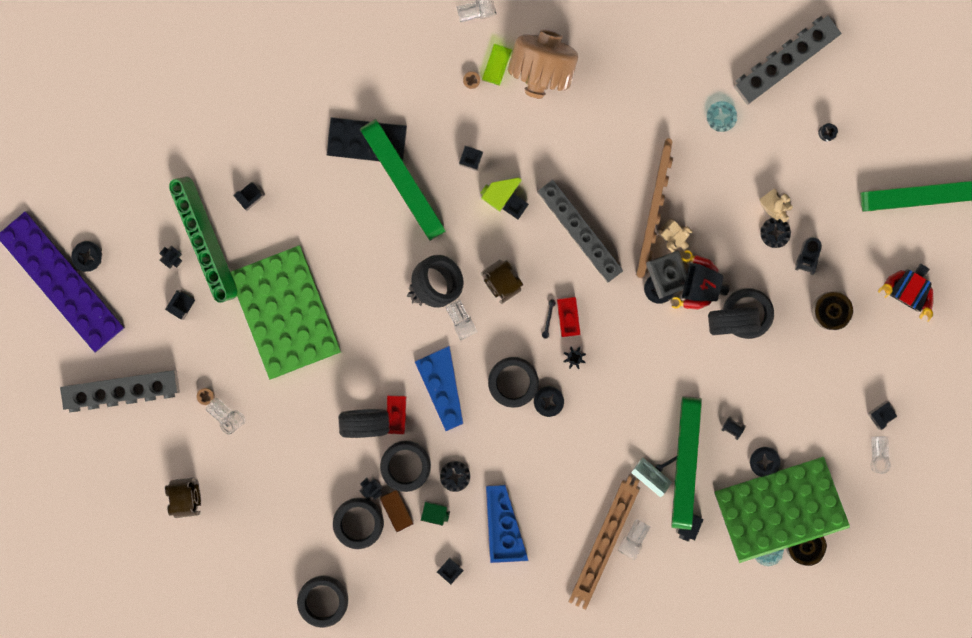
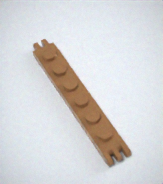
(654, 216)
(605, 542)

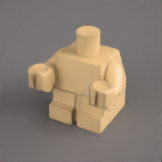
(774, 205)
(674, 235)

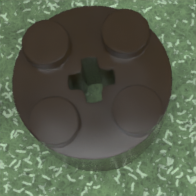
(501, 280)
(841, 316)
(183, 497)
(811, 556)

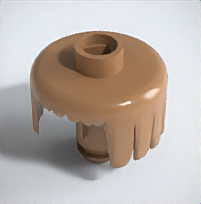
(543, 59)

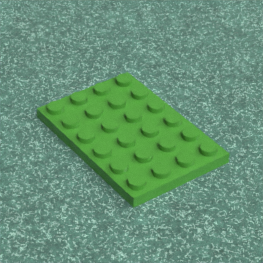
(285, 312)
(781, 509)

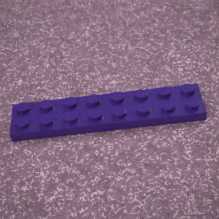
(60, 282)

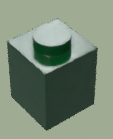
(435, 513)

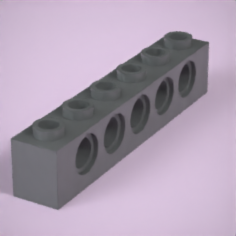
(829, 33)
(580, 231)
(70, 393)

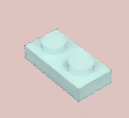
(651, 477)

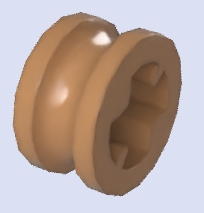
(469, 74)
(199, 398)

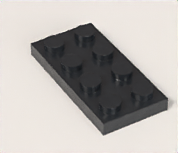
(347, 140)

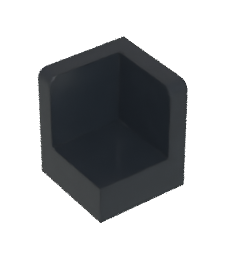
(471, 158)
(249, 196)
(180, 305)
(882, 415)

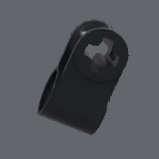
(808, 257)

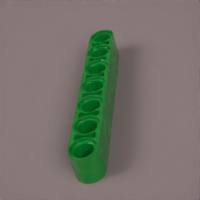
(402, 179)
(916, 196)
(203, 239)
(686, 463)

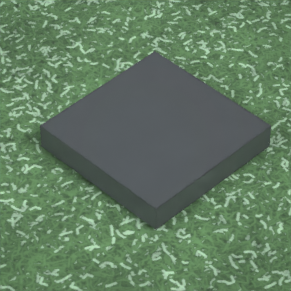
(667, 274)

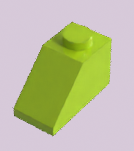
(499, 192)

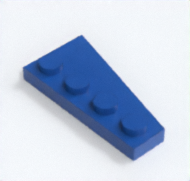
(441, 385)
(504, 534)

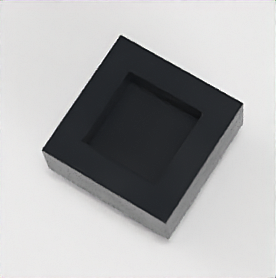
(515, 206)
(450, 571)

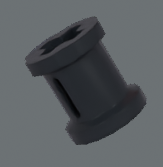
(823, 128)
(733, 428)

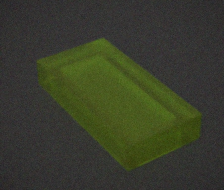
(496, 64)

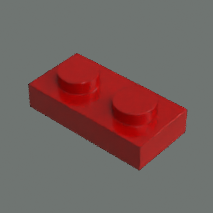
(568, 317)
(397, 414)

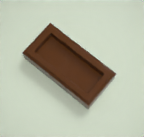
(396, 511)

